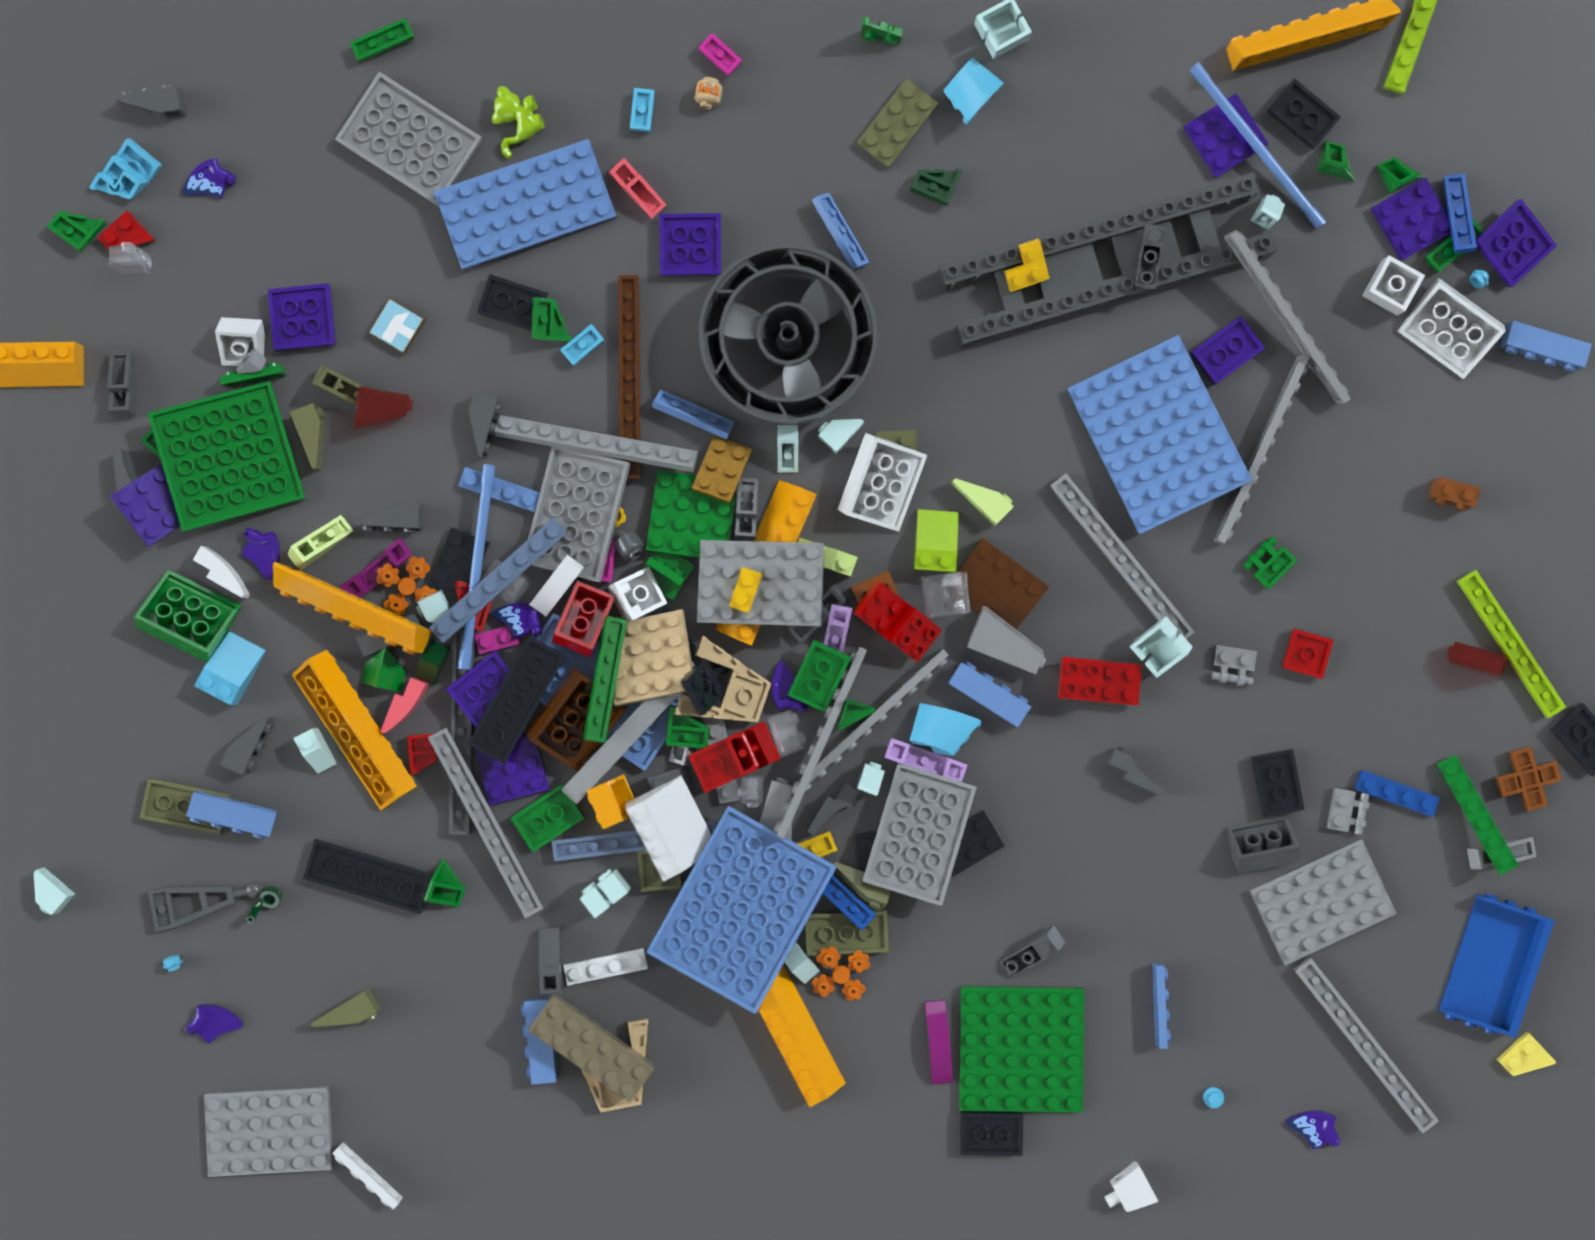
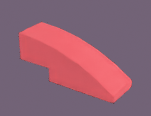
(637, 188)
(404, 704)

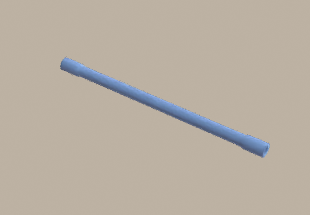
(1204, 79)
(487, 481)

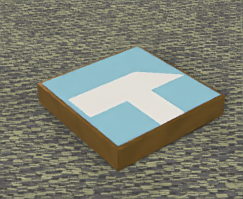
(396, 326)

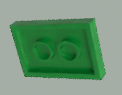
(819, 675)
(547, 818)

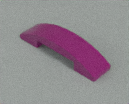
(366, 580)
(939, 1042)

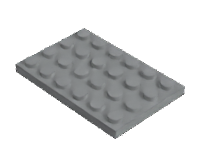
(408, 138)
(585, 499)
(787, 592)
(919, 834)
(1322, 901)
(268, 1131)

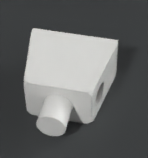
(1131, 1189)

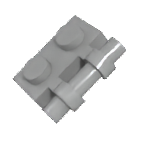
(1234, 658)
(1341, 811)

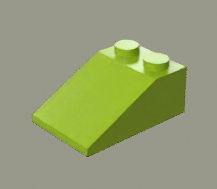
(936, 541)

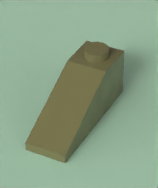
(337, 384)
(311, 431)
(871, 895)
(353, 1011)

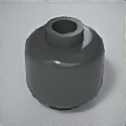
(628, 545)

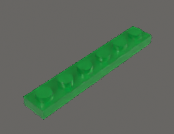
(605, 679)
(1477, 815)

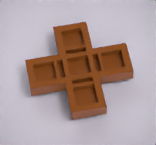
(1528, 778)

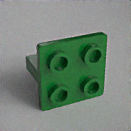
(669, 572)

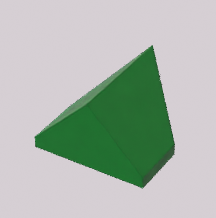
(1334, 161)
(1397, 174)
(384, 672)
(853, 712)
(445, 887)

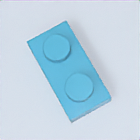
(642, 110)
(582, 345)

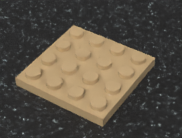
(653, 658)

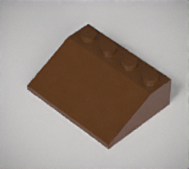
(1000, 584)
(563, 720)

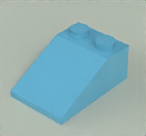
(230, 669)

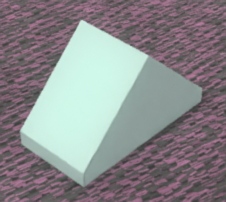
(801, 964)

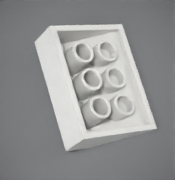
(1451, 328)
(882, 482)
(670, 827)

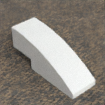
(221, 571)
(556, 585)

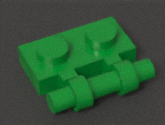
(1274, 567)

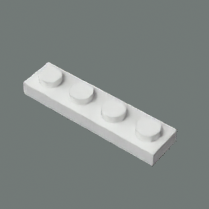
(605, 966)
(364, 1172)

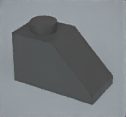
(664, 777)

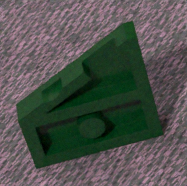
(936, 184)

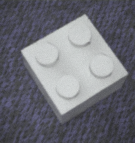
(1393, 285)

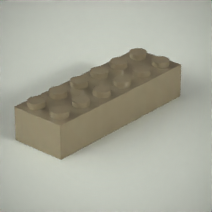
(591, 1047)

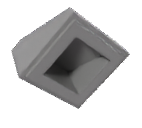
(251, 363)
(680, 755)

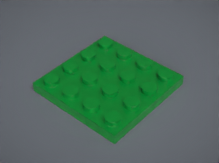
(685, 517)

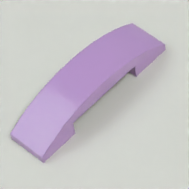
(837, 627)
(925, 760)

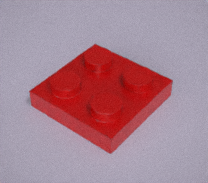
(1307, 653)

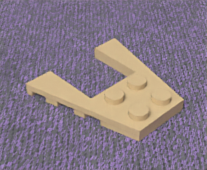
(743, 694)
(605, 1097)

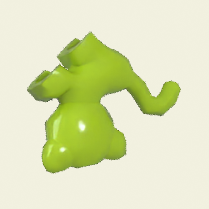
(508, 109)

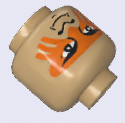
(708, 93)

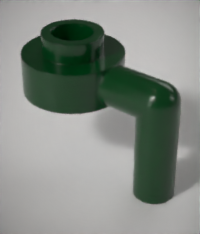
(265, 900)

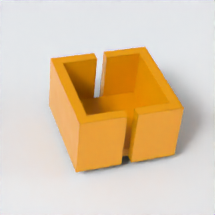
(610, 800)

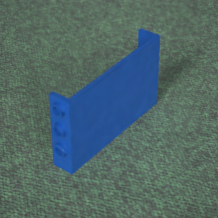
(1496, 965)

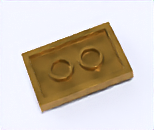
(721, 469)

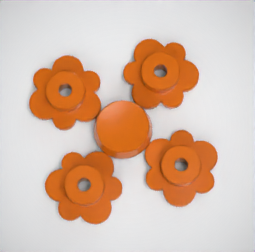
(406, 585)
(841, 973)

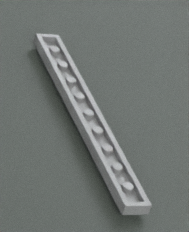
(1283, 311)
(1265, 442)
(596, 443)
(1118, 554)
(878, 716)
(816, 750)
(485, 822)
(1366, 1045)

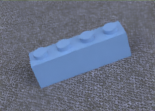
(1545, 346)
(988, 694)
(231, 813)
(541, 1056)

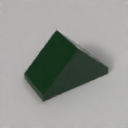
(432, 662)

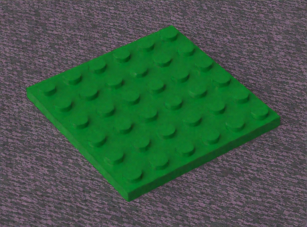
(226, 456)
(1021, 1049)

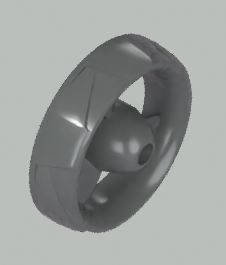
(832, 290)

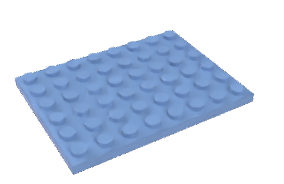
(1159, 434)
(741, 909)

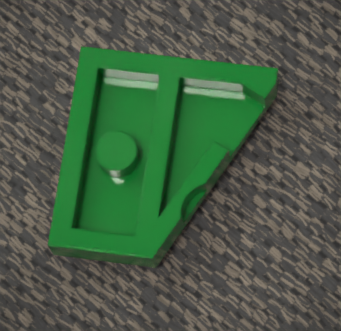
(685, 731)

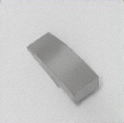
(1521, 849)

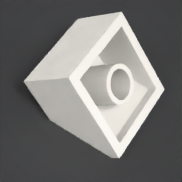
(239, 337)
(637, 594)

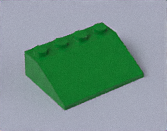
(187, 615)

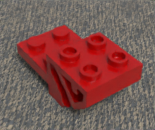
(897, 621)
(1099, 681)
(734, 756)

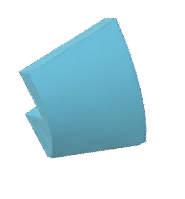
(972, 89)
(127, 171)
(942, 729)

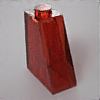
(380, 406)
(1477, 660)

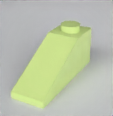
(988, 502)
(319, 542)
(836, 560)

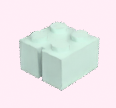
(1000, 28)
(1163, 645)
(607, 891)

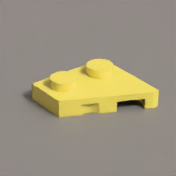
(1525, 1056)

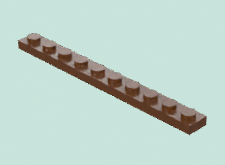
(629, 363)

